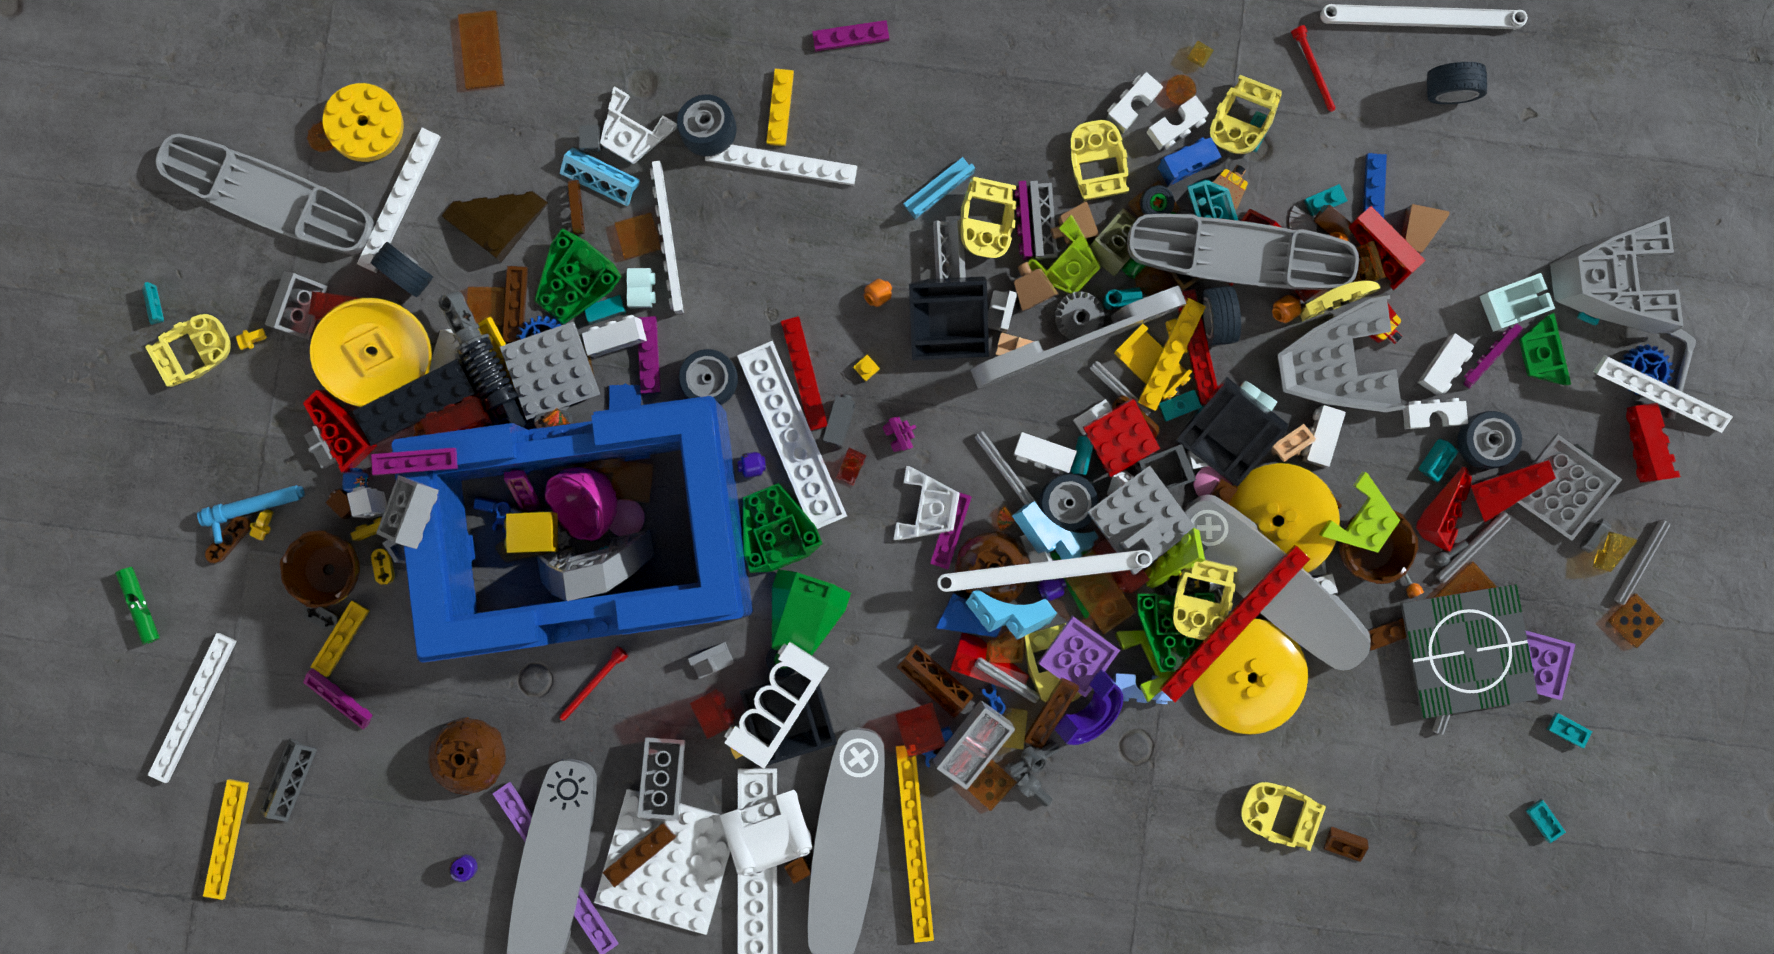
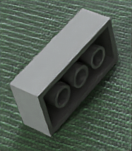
(661, 779)

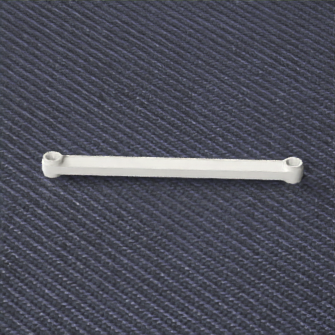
(1423, 16)
(1044, 570)

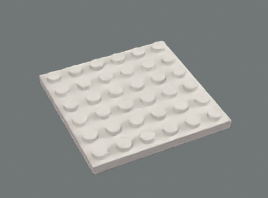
(678, 881)

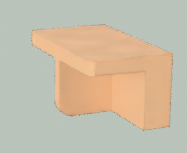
(1008, 343)
(1293, 443)

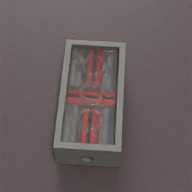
(973, 745)

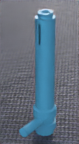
(221, 513)

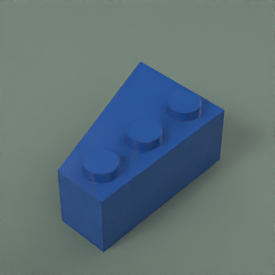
(1189, 161)
(960, 618)

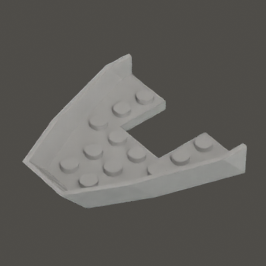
(1605, 279)
(1324, 362)
(595, 572)

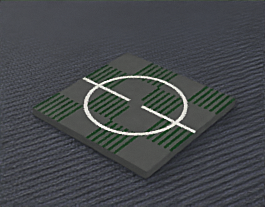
(1469, 651)

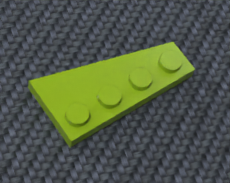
(1177, 558)

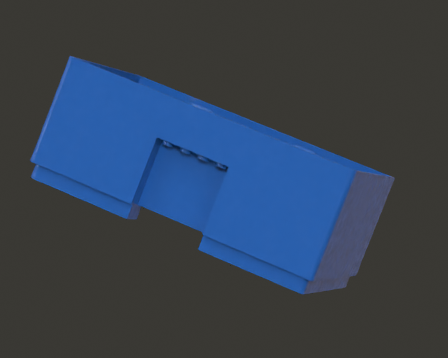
(441, 566)

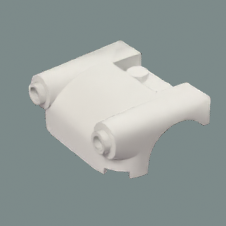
(767, 834)

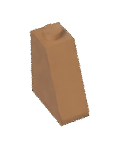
(1421, 225)

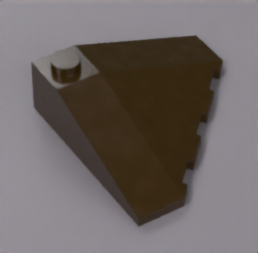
(496, 222)

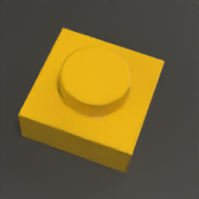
(866, 368)

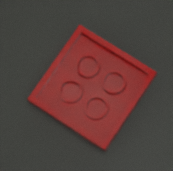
(1121, 437)

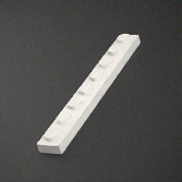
(787, 164)
(400, 196)
(665, 229)
(1662, 393)
(192, 708)

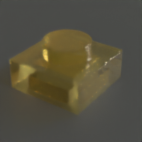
(1200, 54)

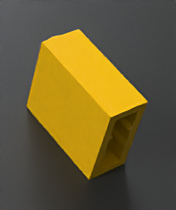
(531, 532)

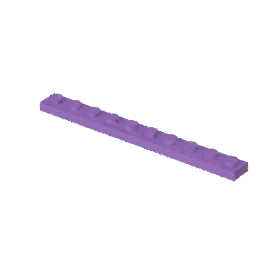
(585, 911)

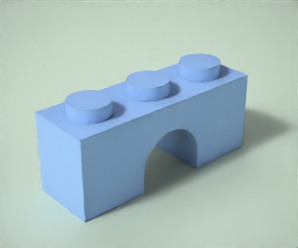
(1127, 684)

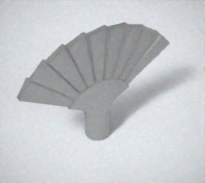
(1301, 220)

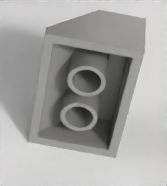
(292, 304)
(407, 512)

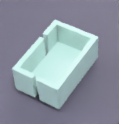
(1516, 302)

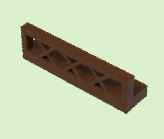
(932, 683)

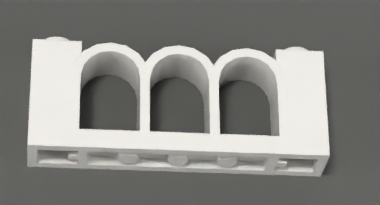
(751, 746)

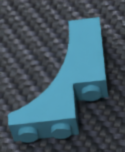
(1047, 536)
(1018, 618)

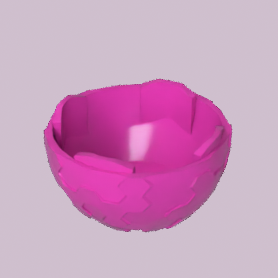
(583, 501)

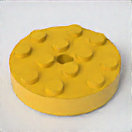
(361, 103)

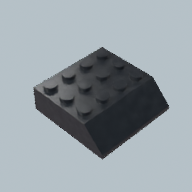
(949, 318)
(1232, 431)
(809, 732)

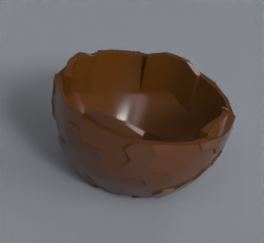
(991, 548)
(1391, 560)
(305, 566)
(482, 752)

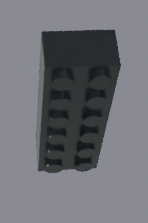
(413, 401)

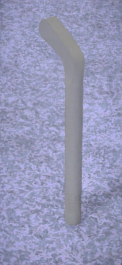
(1690, 343)

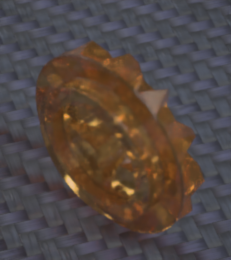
(1184, 82)
(320, 146)

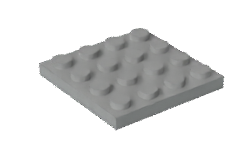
(550, 370)
(1575, 493)
(1136, 504)

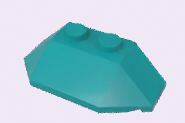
(1211, 200)

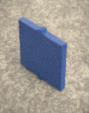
(624, 396)

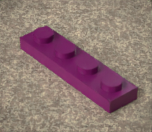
(850, 35)
(1023, 213)
(1497, 349)
(649, 357)
(414, 461)
(522, 491)
(947, 541)
(337, 698)

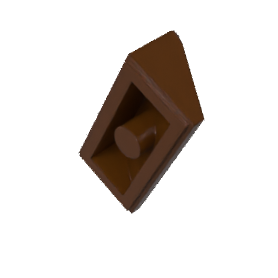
(1332, 221)
(1346, 844)

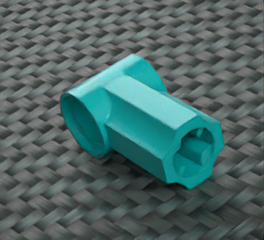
(1123, 297)

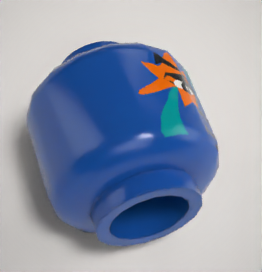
(354, 479)

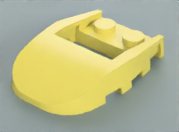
(1238, 135)
(1097, 142)
(983, 237)
(1334, 298)
(209, 340)
(1198, 616)
(1037, 641)
(1262, 807)

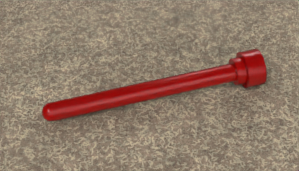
(1300, 35)
(618, 655)

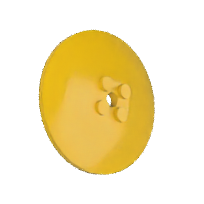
(341, 355)
(1297, 497)
(1268, 701)

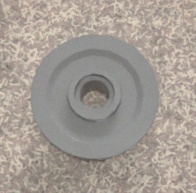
(1069, 307)

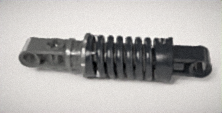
(479, 361)

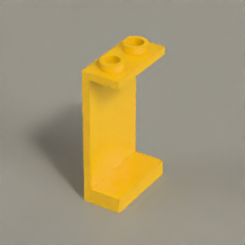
(1140, 356)

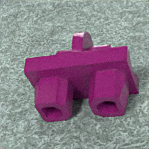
(902, 431)

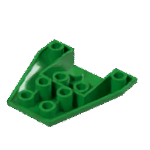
(574, 277)
(776, 530)
(804, 610)
(1166, 642)

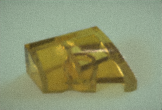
(1613, 552)
(1018, 719)

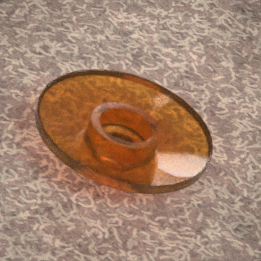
(1148, 285)

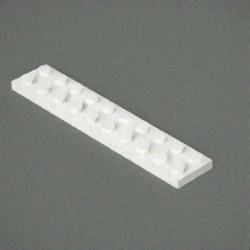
(791, 435)
(759, 890)

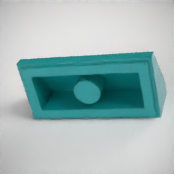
(152, 303)
(605, 310)
(1082, 456)
(1438, 460)

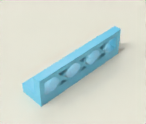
(599, 172)
(939, 187)

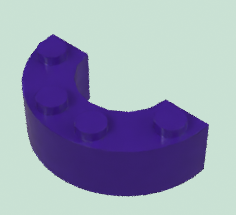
(1096, 716)

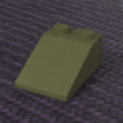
(1111, 244)

